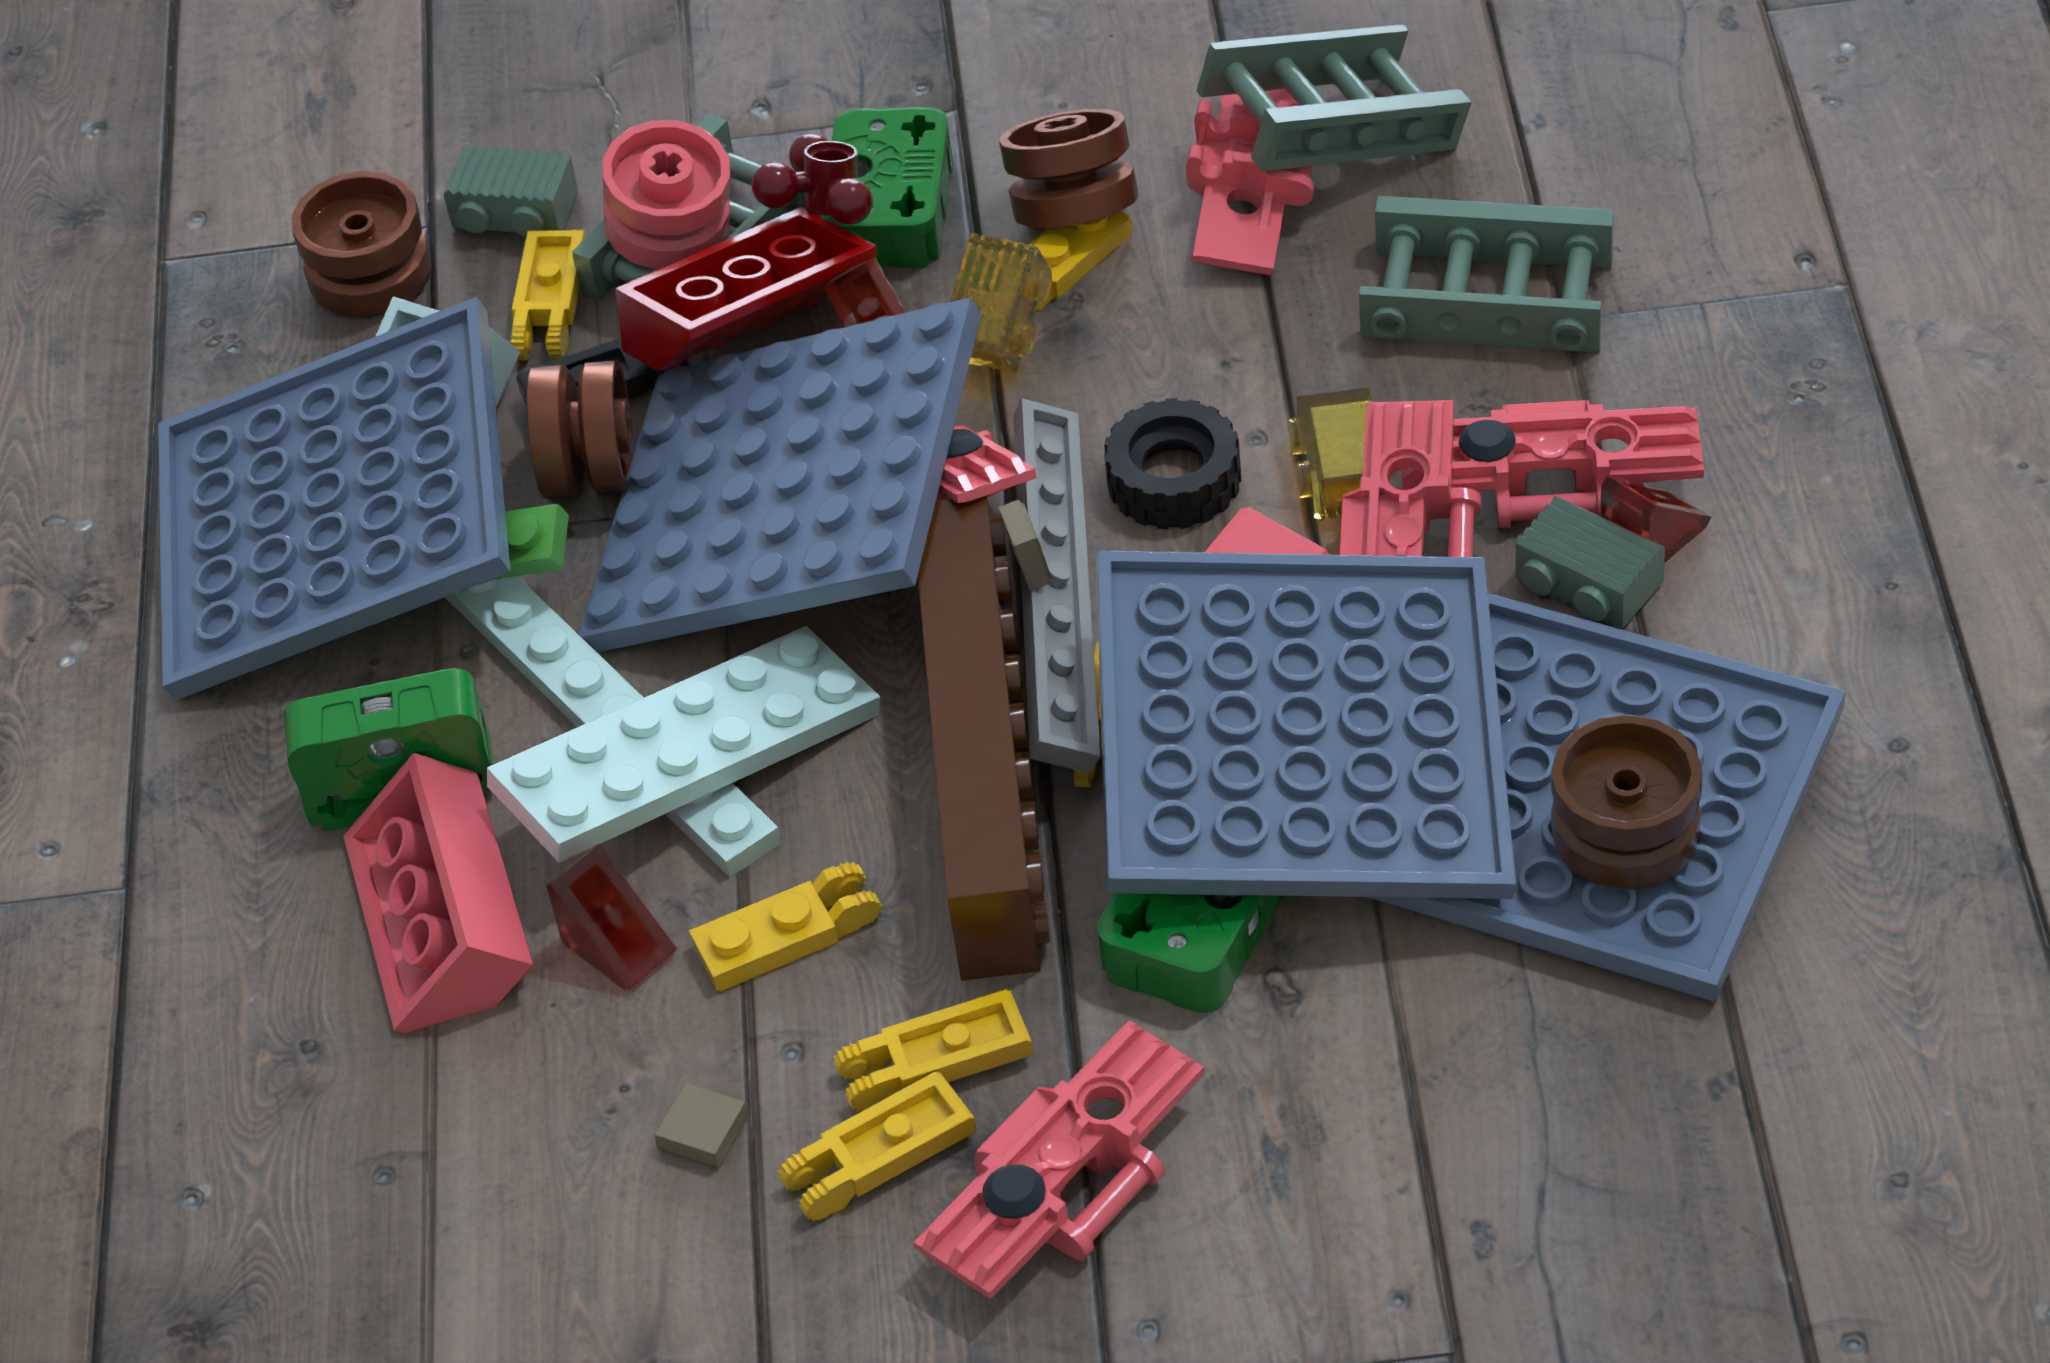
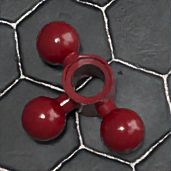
(824, 173)

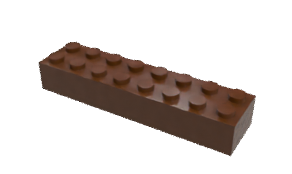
(976, 745)

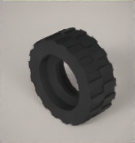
(1178, 499)

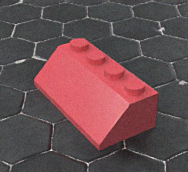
(436, 896)

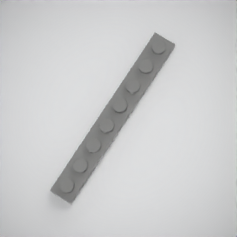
(1057, 615)

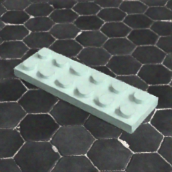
(682, 743)

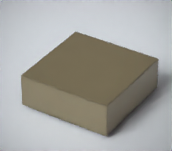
(1025, 544)
(701, 1125)

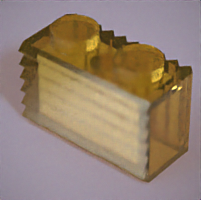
(1005, 285)
(1332, 442)

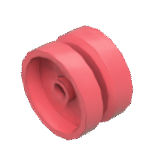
(665, 192)

